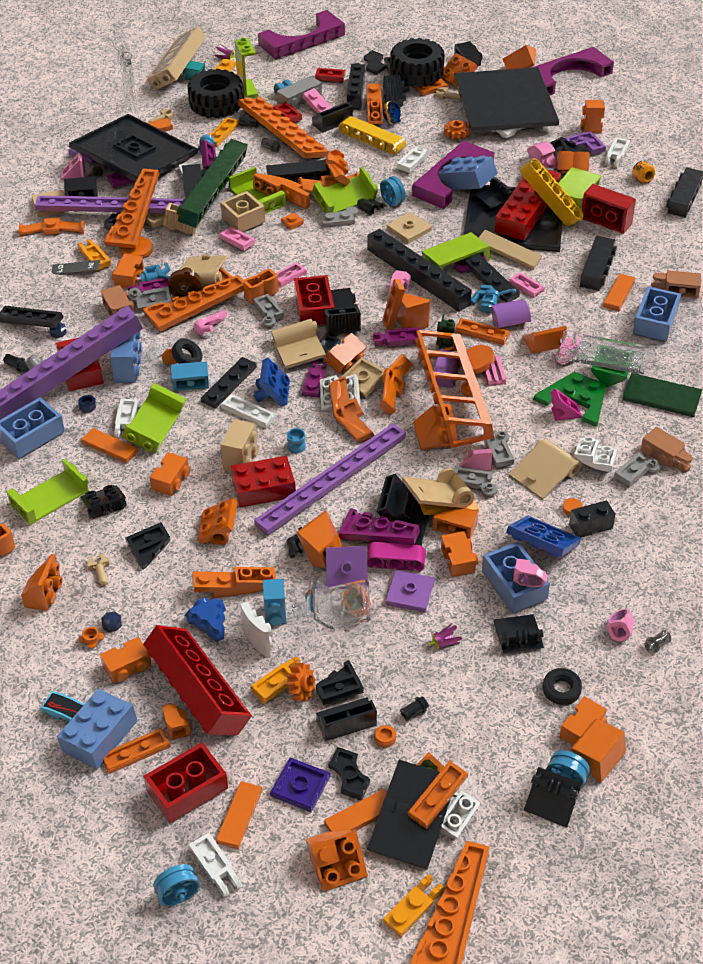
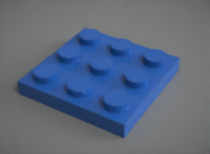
(543, 536)

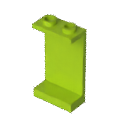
(243, 49)
(244, 182)
(577, 182)
(340, 197)
(456, 250)
(154, 418)
(50, 494)

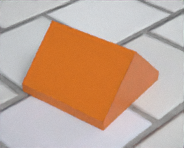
(521, 58)
(414, 312)
(544, 340)
(601, 748)

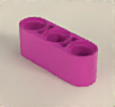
(396, 555)

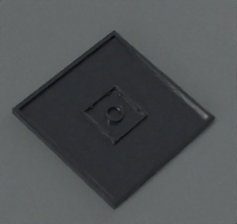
(505, 99)
(133, 145)
(543, 236)

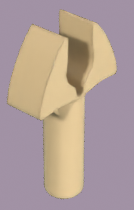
(443, 92)
(166, 113)
(99, 568)

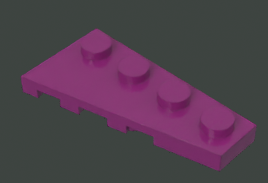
(369, 528)

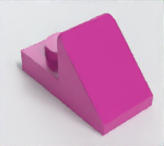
(563, 406)

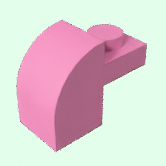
(544, 154)

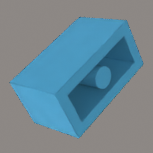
(190, 376)
(274, 601)

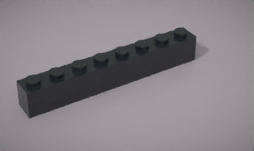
(420, 270)

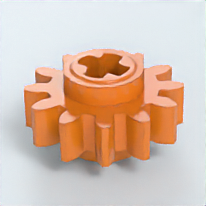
(456, 129)
(301, 682)

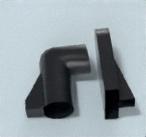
(369, 205)
(292, 544)

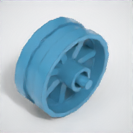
(392, 191)
(569, 766)
(176, 885)

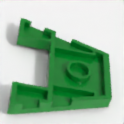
(582, 391)

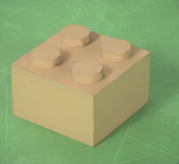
(242, 211)
(239, 444)

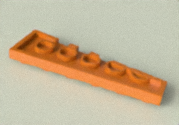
(131, 220)
(182, 308)
(451, 922)

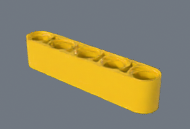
(372, 134)
(551, 192)

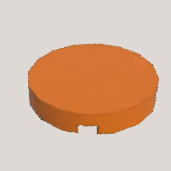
(143, 248)
(480, 357)

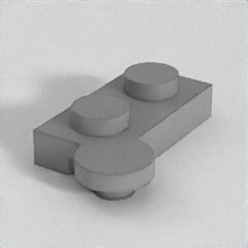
(339, 218)
(149, 297)
(268, 309)
(500, 451)
(636, 468)
(477, 479)

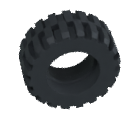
(417, 61)
(215, 93)

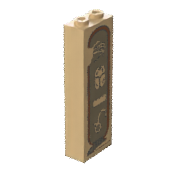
(176, 58)

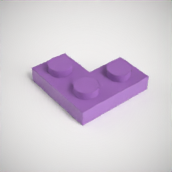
(590, 142)

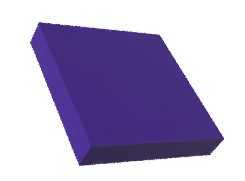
(300, 784)

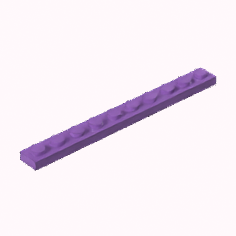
(97, 204)
(329, 479)

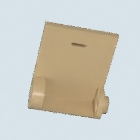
(445, 491)

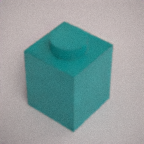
(193, 68)

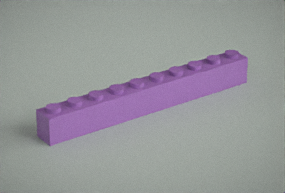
(69, 361)

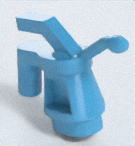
(154, 272)
(489, 297)

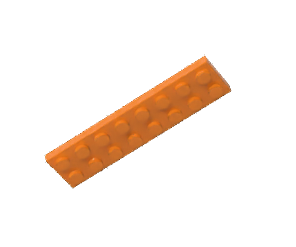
(283, 128)

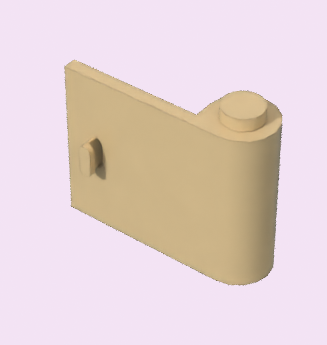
(206, 267)
(298, 343)
(547, 466)

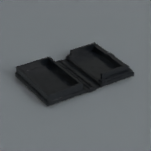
(397, 833)

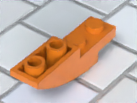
(374, 104)
(272, 184)
(240, 581)

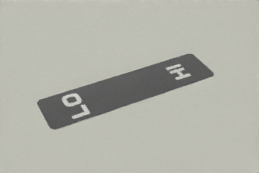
(75, 267)

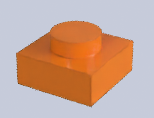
(292, 221)

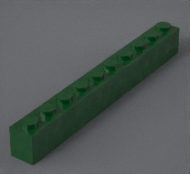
(211, 183)

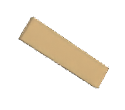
(511, 250)

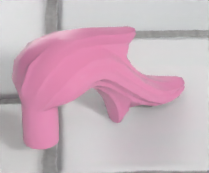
(205, 324)

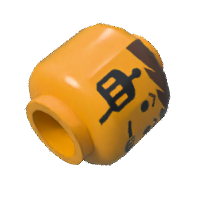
(643, 171)

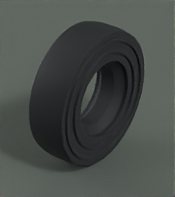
(191, 347)
(568, 676)

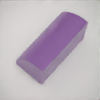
(510, 313)
(446, 365)

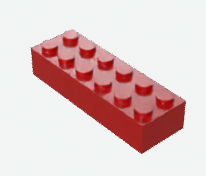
(521, 210)
(197, 681)

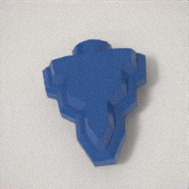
(208, 616)

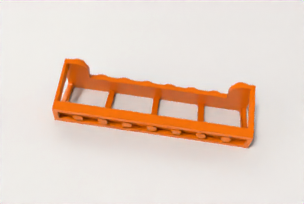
(469, 376)

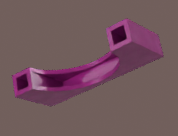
(280, 45)
(587, 60)
(431, 189)

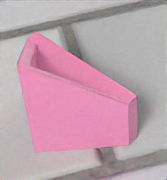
(75, 168)
(478, 459)

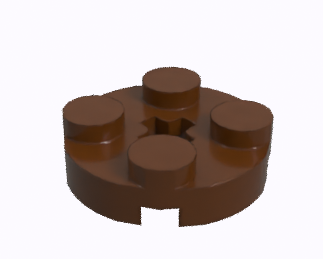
(187, 276)

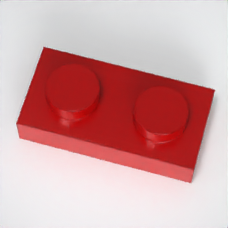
(332, 75)
(288, 111)

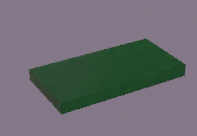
(662, 394)

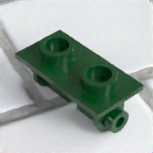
(445, 326)

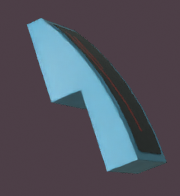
(61, 706)

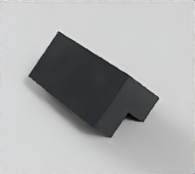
(332, 117)
(395, 500)
(347, 718)

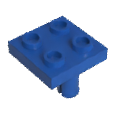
(272, 383)

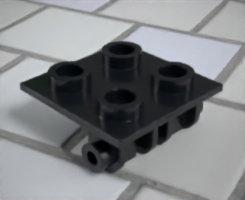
(495, 194)
(109, 494)
(519, 633)
(552, 796)

